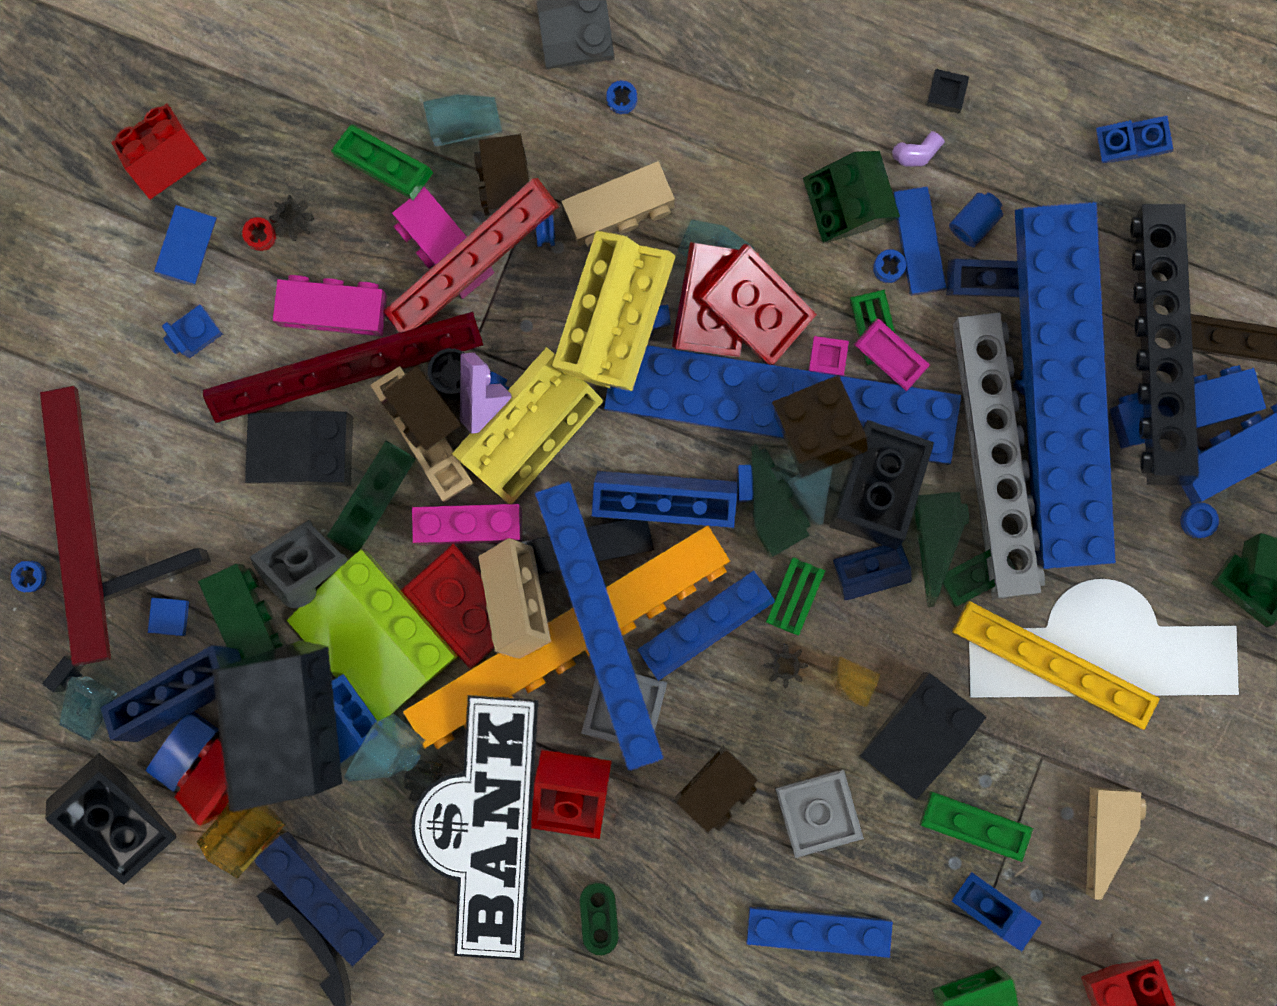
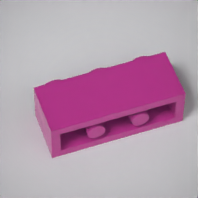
(432, 232)
(330, 306)
(466, 524)

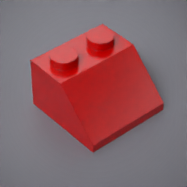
(205, 788)
(570, 794)

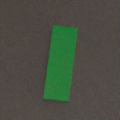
(382, 162)
(976, 826)

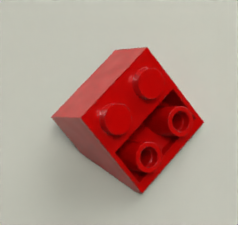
(157, 151)
(1129, 985)

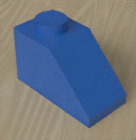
(996, 912)

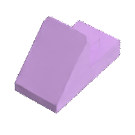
(477, 398)

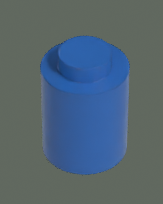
(977, 218)

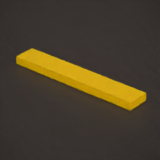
(1055, 665)

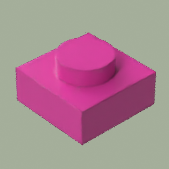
(828, 356)

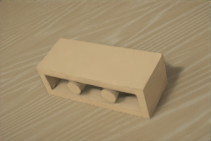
(619, 204)
(514, 599)

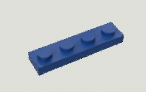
(706, 625)
(819, 932)

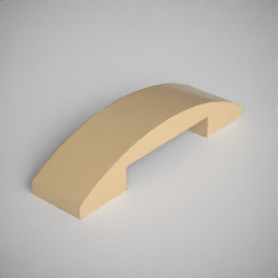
(439, 464)

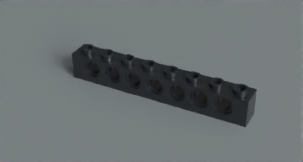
(1167, 225)

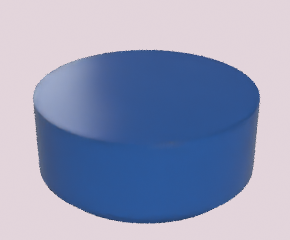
(1199, 520)

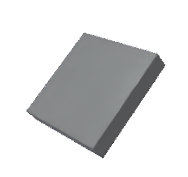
(598, 720)
(819, 813)

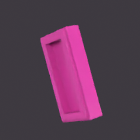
(891, 354)

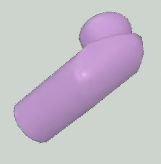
(917, 155)

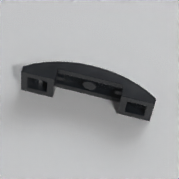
(607, 540)
(337, 984)

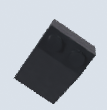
(299, 448)
(882, 486)
(922, 735)
(108, 819)

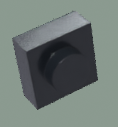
(947, 91)
(61, 674)

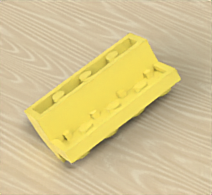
(613, 311)
(529, 428)

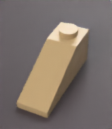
(1111, 831)

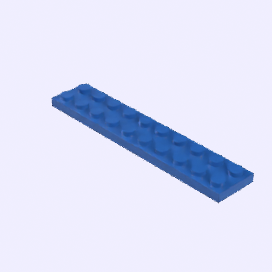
(740, 397)

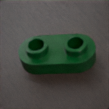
(599, 917)

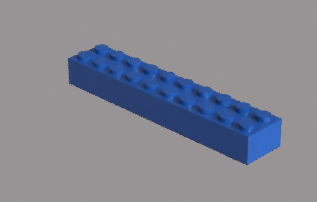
(1065, 384)

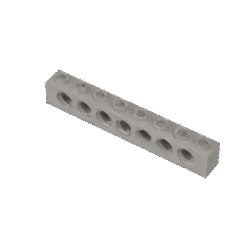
(992, 332)

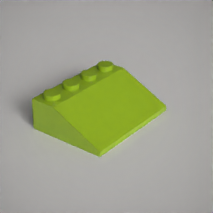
(373, 635)

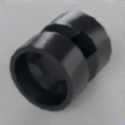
(445, 372)

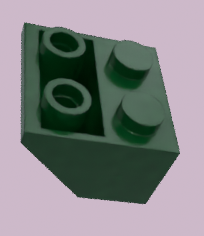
(851, 196)

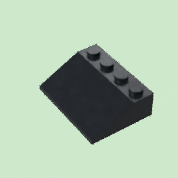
(278, 725)

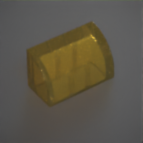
(853, 681)
(239, 837)

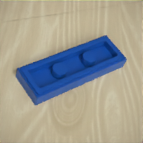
(919, 241)

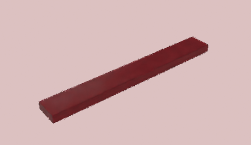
(341, 367)
(75, 526)

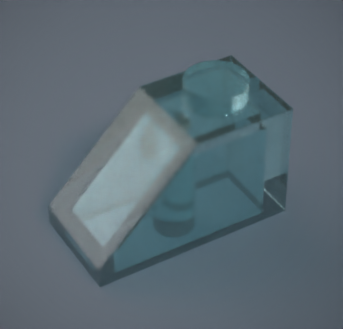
(461, 118)
(386, 751)

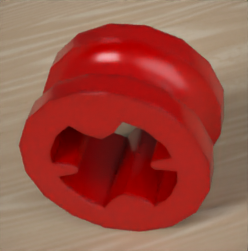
(269, 230)

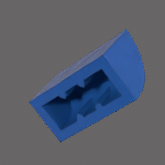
(185, 245)
(352, 718)

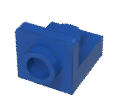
(191, 332)

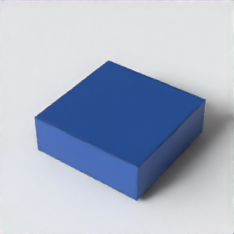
(745, 484)
(168, 616)

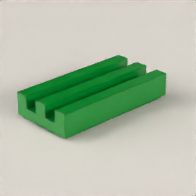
(858, 317)
(806, 569)

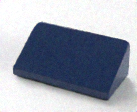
(872, 571)

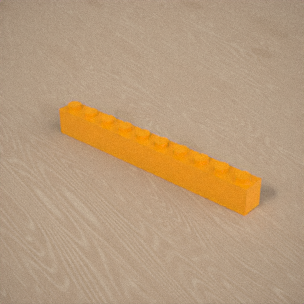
(631, 597)

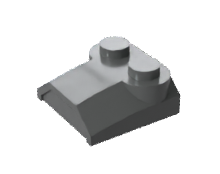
(575, 32)
(297, 564)

